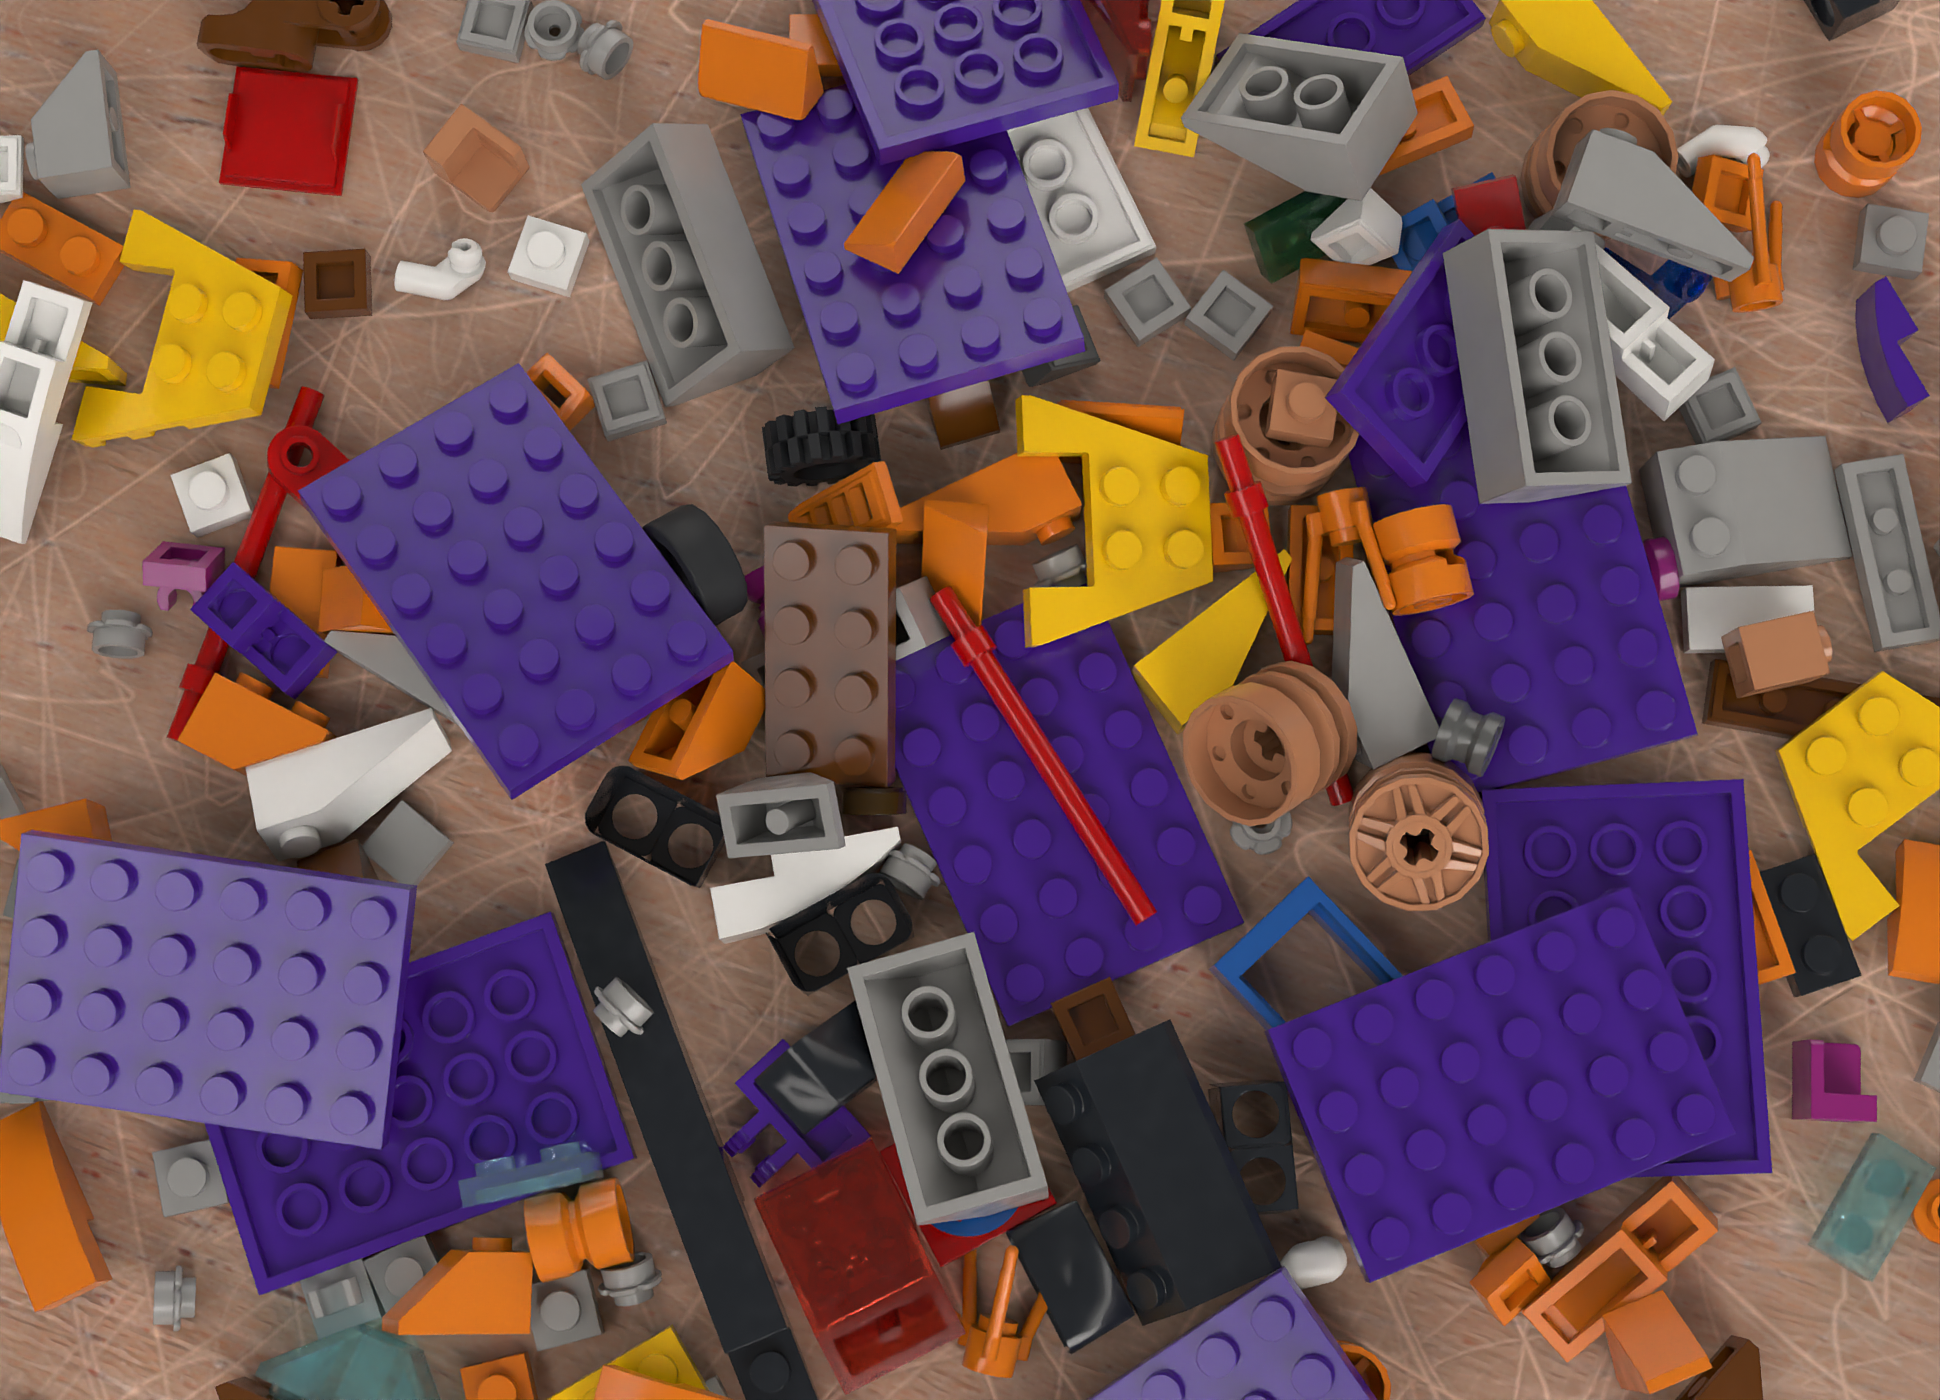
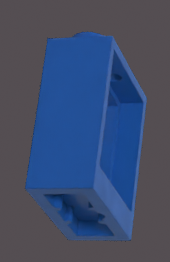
(1301, 900)

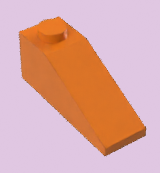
(1025, 498)

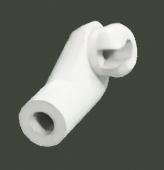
(1722, 141)
(448, 278)
(1315, 1262)

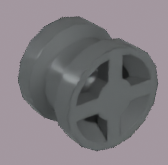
(1468, 737)

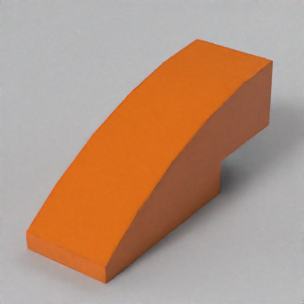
(46, 1212)
(1621, 1265)

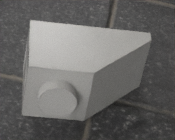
(81, 133)
(781, 816)

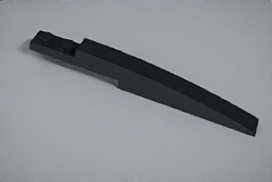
(682, 1136)

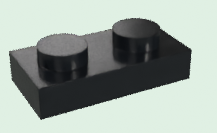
(1809, 926)

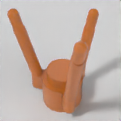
(1763, 283)
(1348, 521)
(993, 1342)

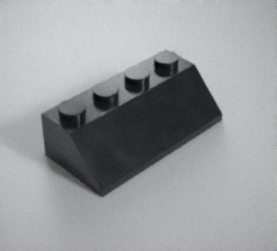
(1157, 1174)

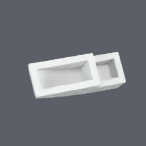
(1646, 347)
(798, 882)

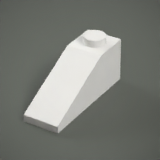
(337, 785)

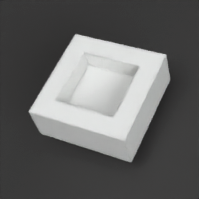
(548, 256)
(213, 495)

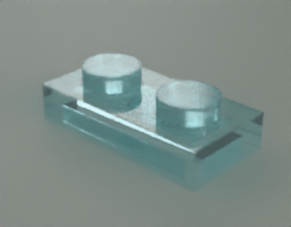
(501, 1179)
(1872, 1206)

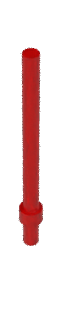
(1246, 501)
(249, 558)
(976, 650)

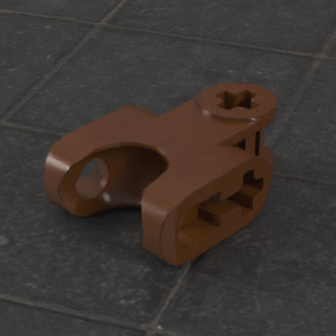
(286, 32)

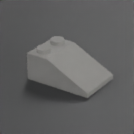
(1306, 111)
(1746, 507)

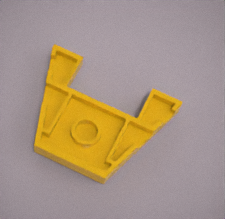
(211, 345)
(1141, 519)
(1855, 778)

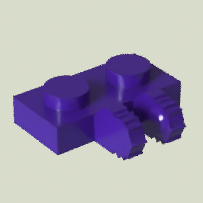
(824, 1142)

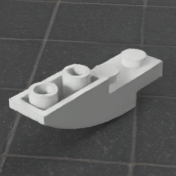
(33, 380)

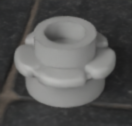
(545, 17)
(604, 49)
(1061, 568)
(119, 634)
(1263, 840)
(910, 871)
(621, 1008)
(1553, 1237)
(632, 1281)
(173, 1298)

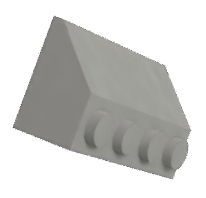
(686, 262)
(1536, 365)
(948, 1082)

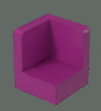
(1829, 1083)

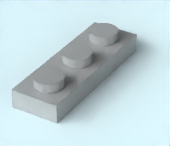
(1888, 552)

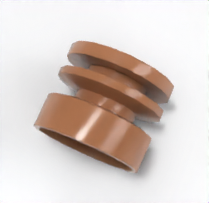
(1553, 148)
(1291, 470)
(1269, 742)
(1405, 798)

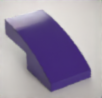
(1881, 330)
(263, 630)

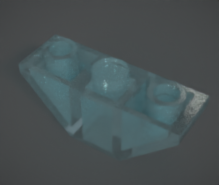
(351, 1366)

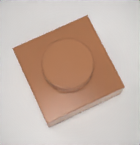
(1300, 409)

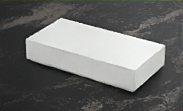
(1716, 611)

